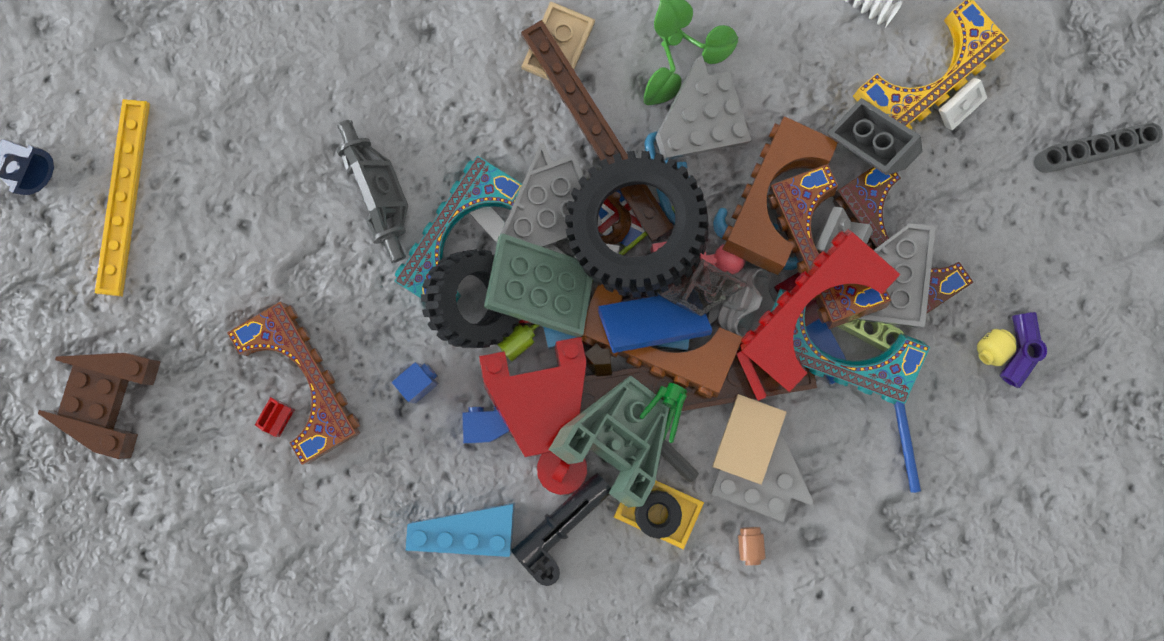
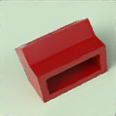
(274, 417)

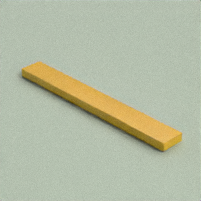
(122, 198)

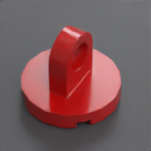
(558, 475)

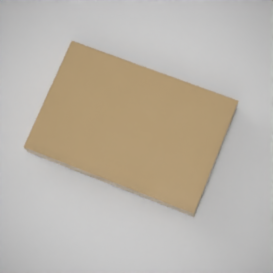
(570, 33)
(749, 439)

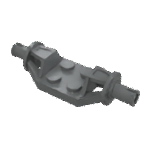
(379, 188)

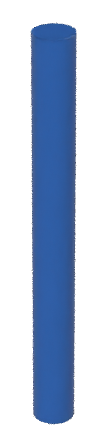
(907, 447)

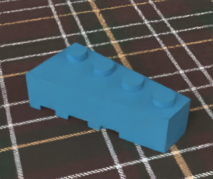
(469, 532)

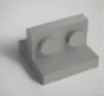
(838, 222)

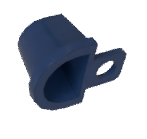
(24, 168)

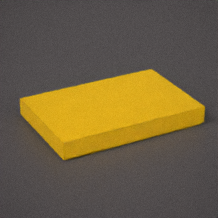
(658, 514)

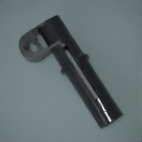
(535, 547)

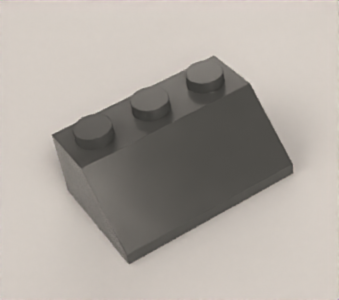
(877, 138)

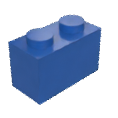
(416, 382)

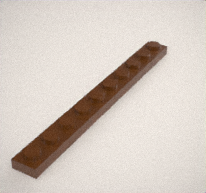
(593, 125)

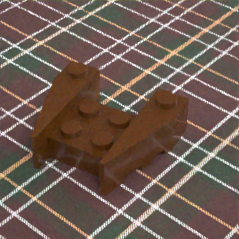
(95, 398)

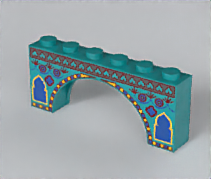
(479, 188)
(886, 374)

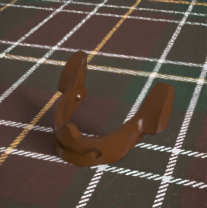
(620, 228)

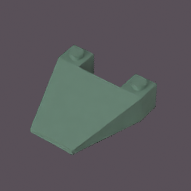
(620, 437)

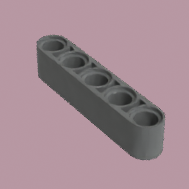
(1108, 144)

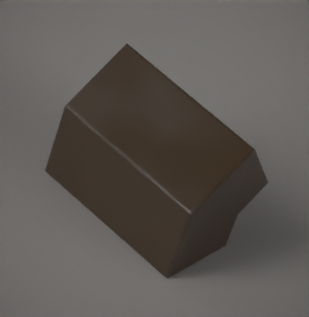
(599, 361)

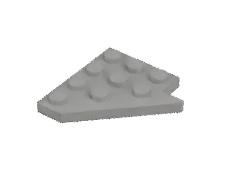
(543, 199)

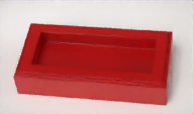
(751, 376)

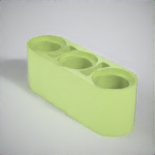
(879, 334)

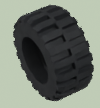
(442, 304)

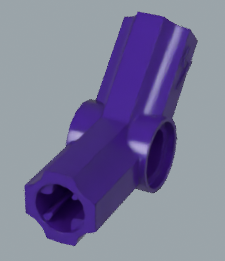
(1021, 363)

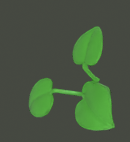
(668, 21)

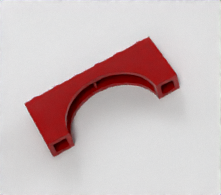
(844, 263)

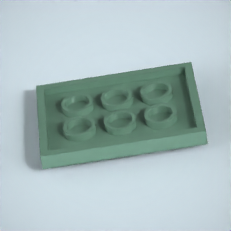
(538, 286)

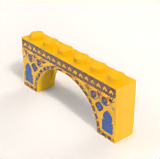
(974, 42)

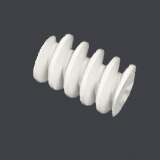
(882, 8)

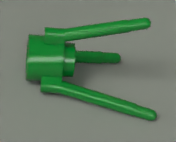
(673, 398)

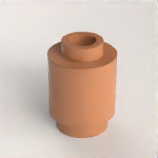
(751, 545)

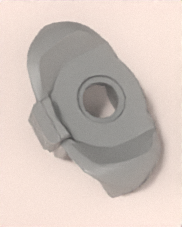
(746, 307)

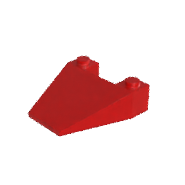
(538, 401)

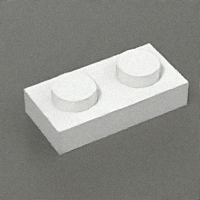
(963, 103)

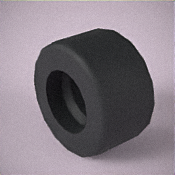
(672, 522)

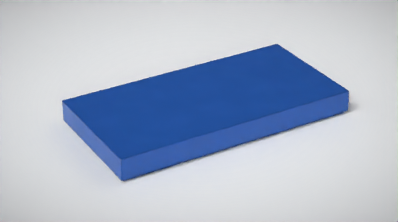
(649, 323)

